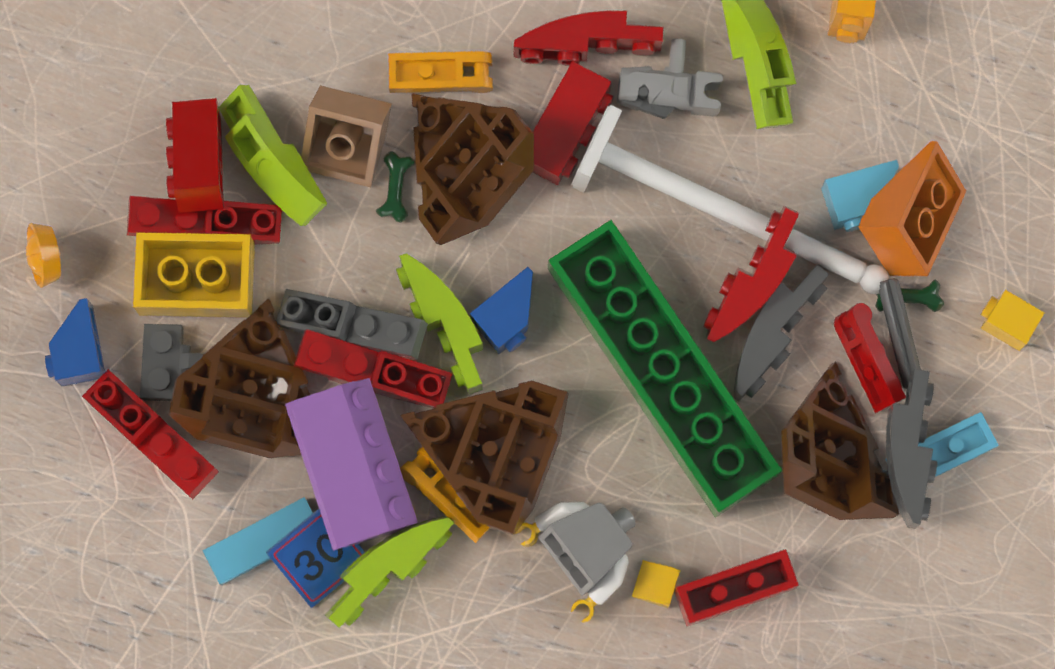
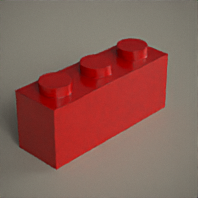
(569, 122)
(195, 155)
(736, 587)

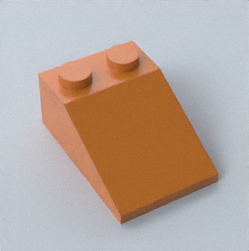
(914, 213)

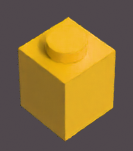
(1010, 319)

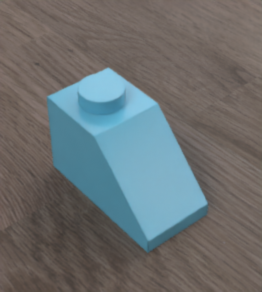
(851, 193)

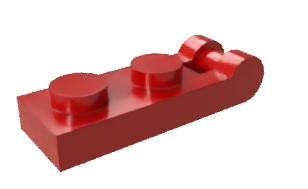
(868, 357)

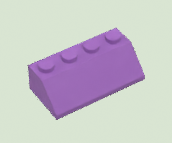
(351, 464)

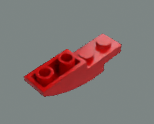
(571, 36)
(162, 216)
(748, 291)
(388, 373)
(150, 434)

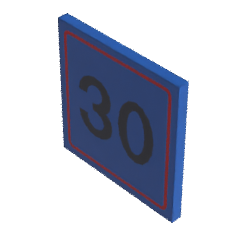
(309, 559)

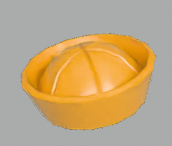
(43, 254)

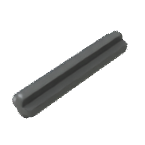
(899, 328)

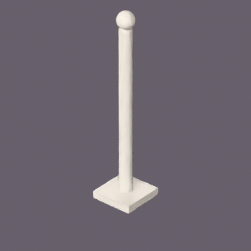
(716, 205)

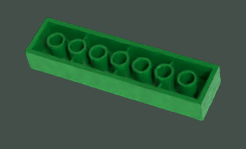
(663, 368)

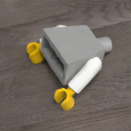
(587, 547)

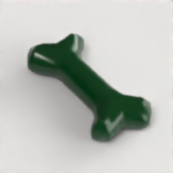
(397, 169)
(926, 296)

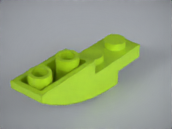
(767, 63)
(269, 162)
(441, 308)
(398, 553)

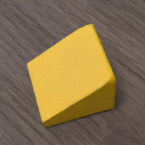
(655, 583)

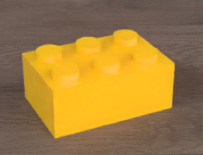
(194, 275)

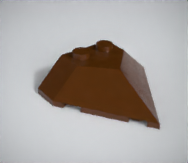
(467, 163)
(242, 388)
(495, 448)
(832, 456)

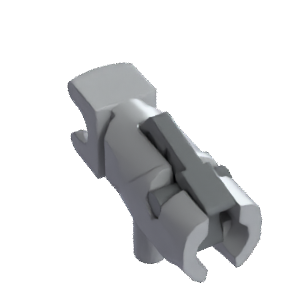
(670, 89)

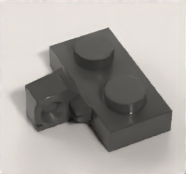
(163, 360)

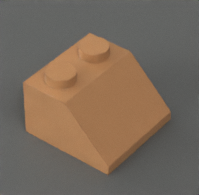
(345, 135)

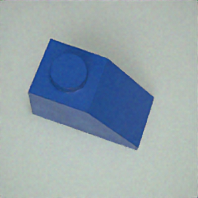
(505, 314)
(76, 348)

